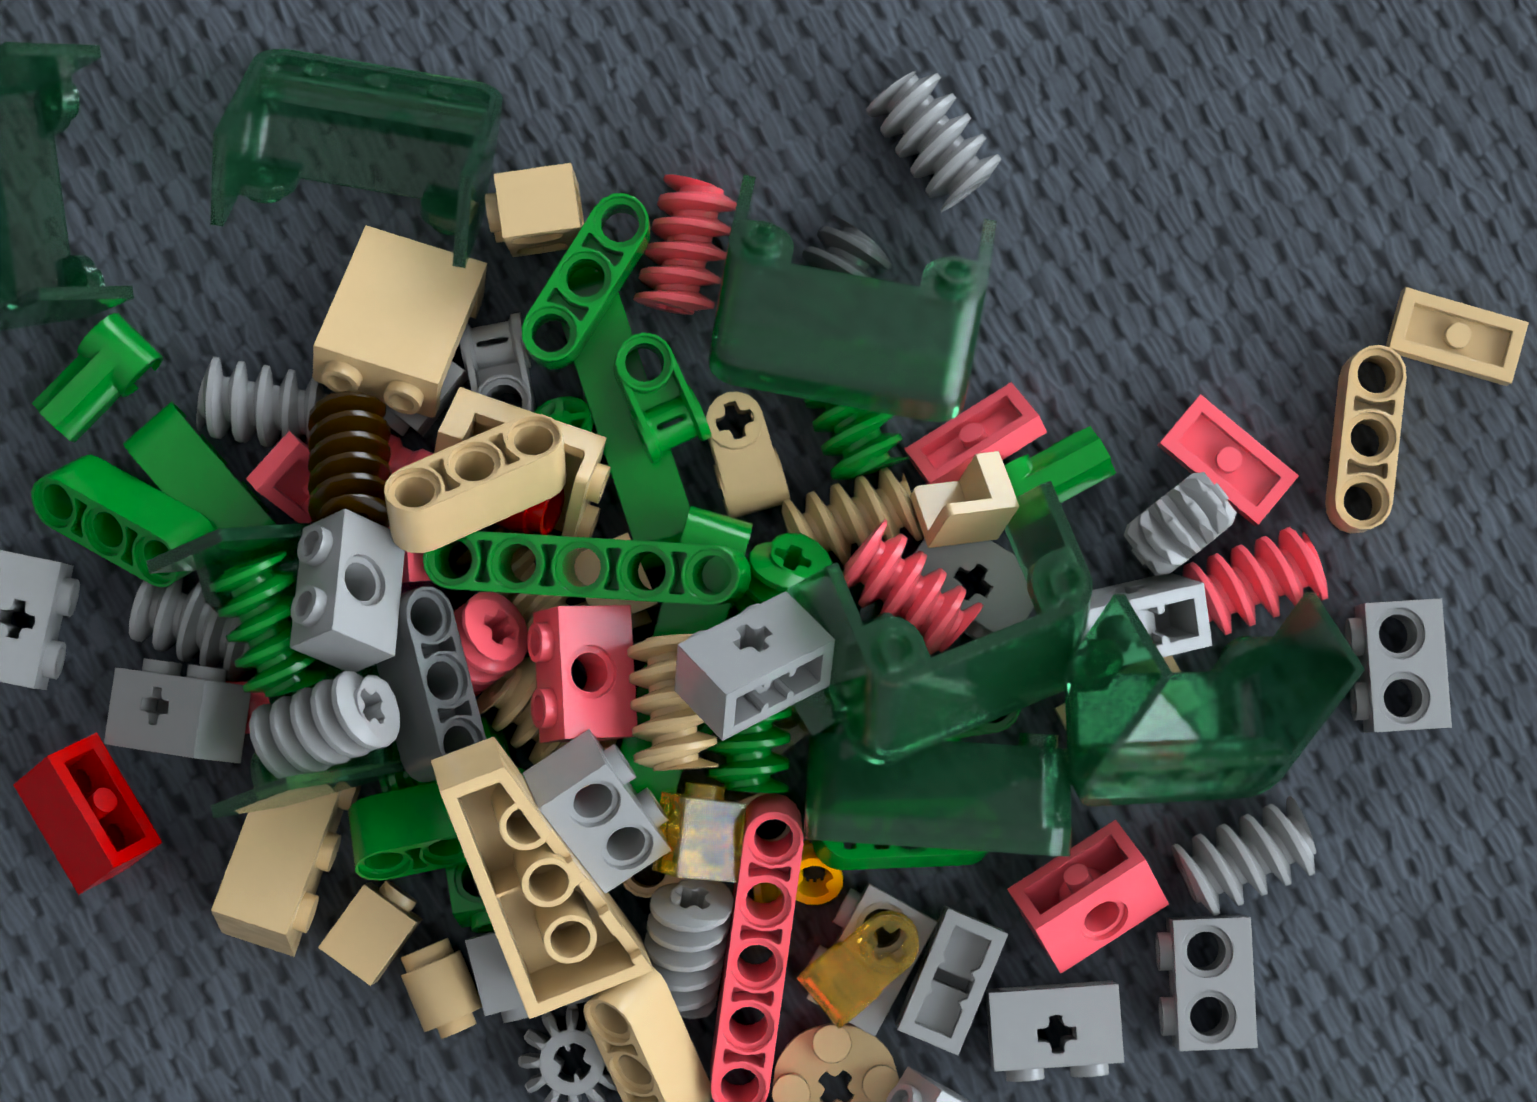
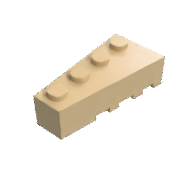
(545, 908)

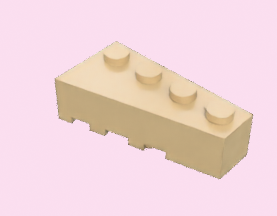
(277, 870)

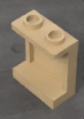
(397, 321)
(586, 476)

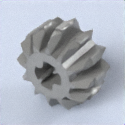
(1180, 524)
(552, 1064)

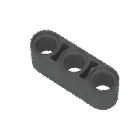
(430, 683)

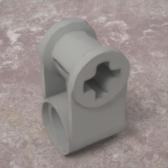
(498, 360)

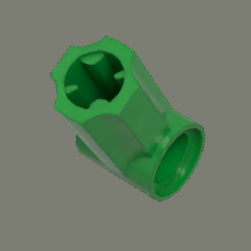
(106, 368)
(1069, 464)

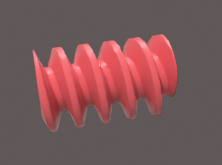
(685, 246)
(1259, 578)
(906, 591)
(491, 637)

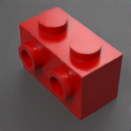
(87, 813)

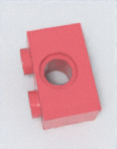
(600, 642)
(1089, 896)

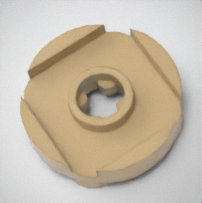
(831, 1051)

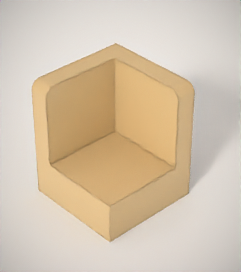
(967, 509)

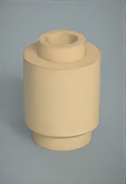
(441, 988)

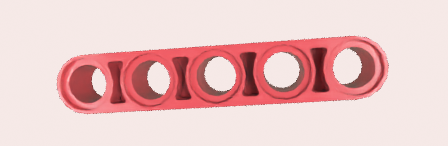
(763, 925)

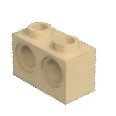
(535, 209)

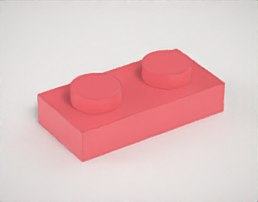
(996, 423)
(1229, 456)

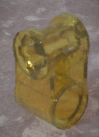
(851, 971)

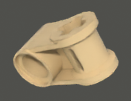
(748, 466)

